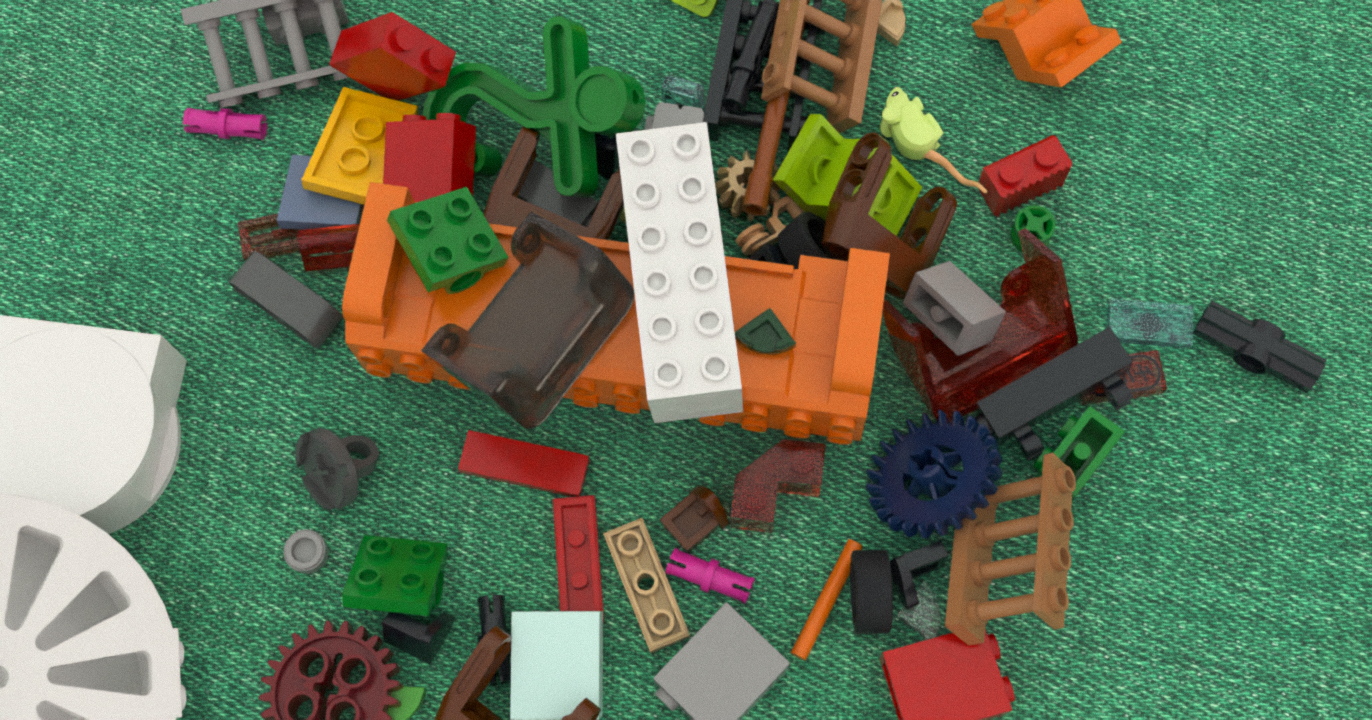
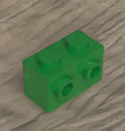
(1084, 445)

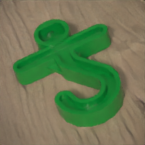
(567, 113)

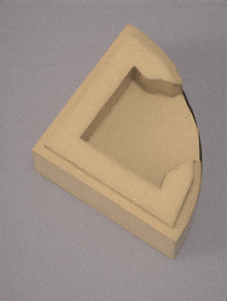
(892, 21)

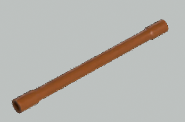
(760, 179)

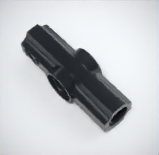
(1259, 347)

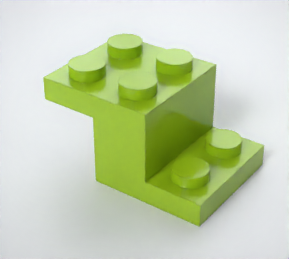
(817, 163)

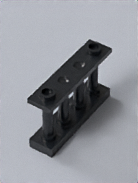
(728, 48)

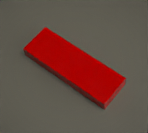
(524, 464)
(578, 554)

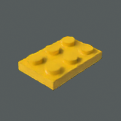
(353, 145)

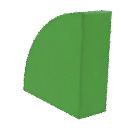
(411, 699)

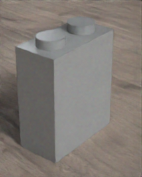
(720, 670)

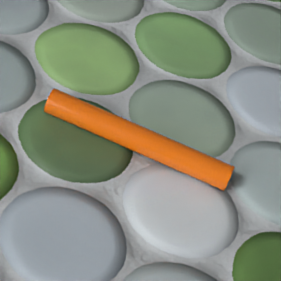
(825, 602)

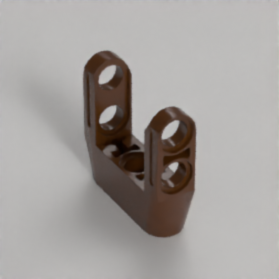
(508, 210)
(852, 227)
(462, 697)

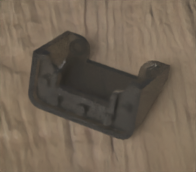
(538, 325)

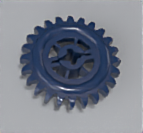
(932, 473)

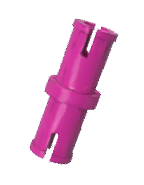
(225, 123)
(709, 575)

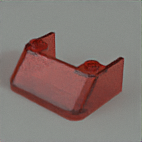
(1031, 333)

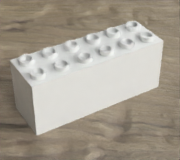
(679, 273)

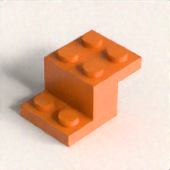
(1046, 38)

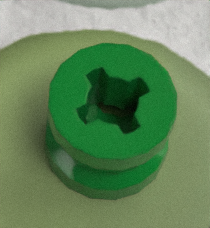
(1037, 221)

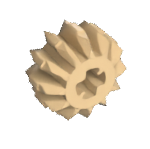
(732, 183)

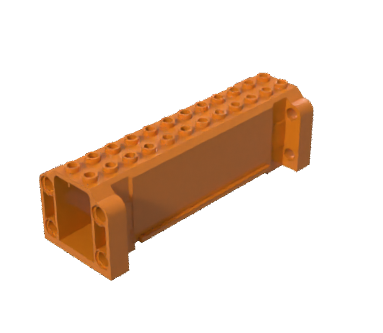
(811, 389)

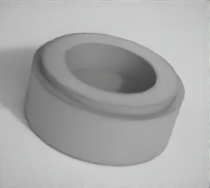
(306, 551)

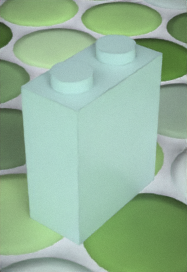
(555, 663)

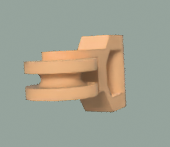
(754, 236)

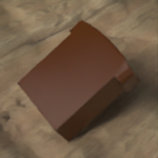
(695, 518)

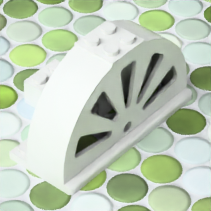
(80, 623)

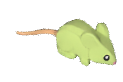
(916, 133)

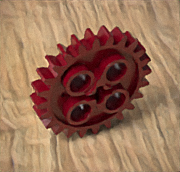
(293, 685)

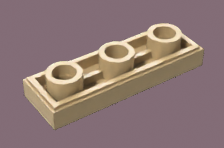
(654, 608)

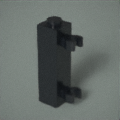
(1055, 386)

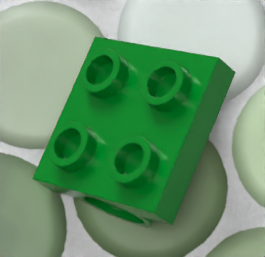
(447, 241)
(396, 576)

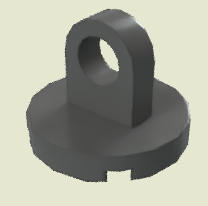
(329, 468)

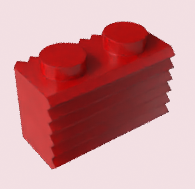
(1025, 175)

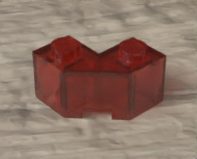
(784, 468)

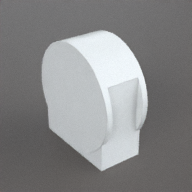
(88, 417)

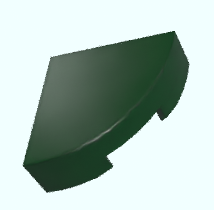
(765, 335)

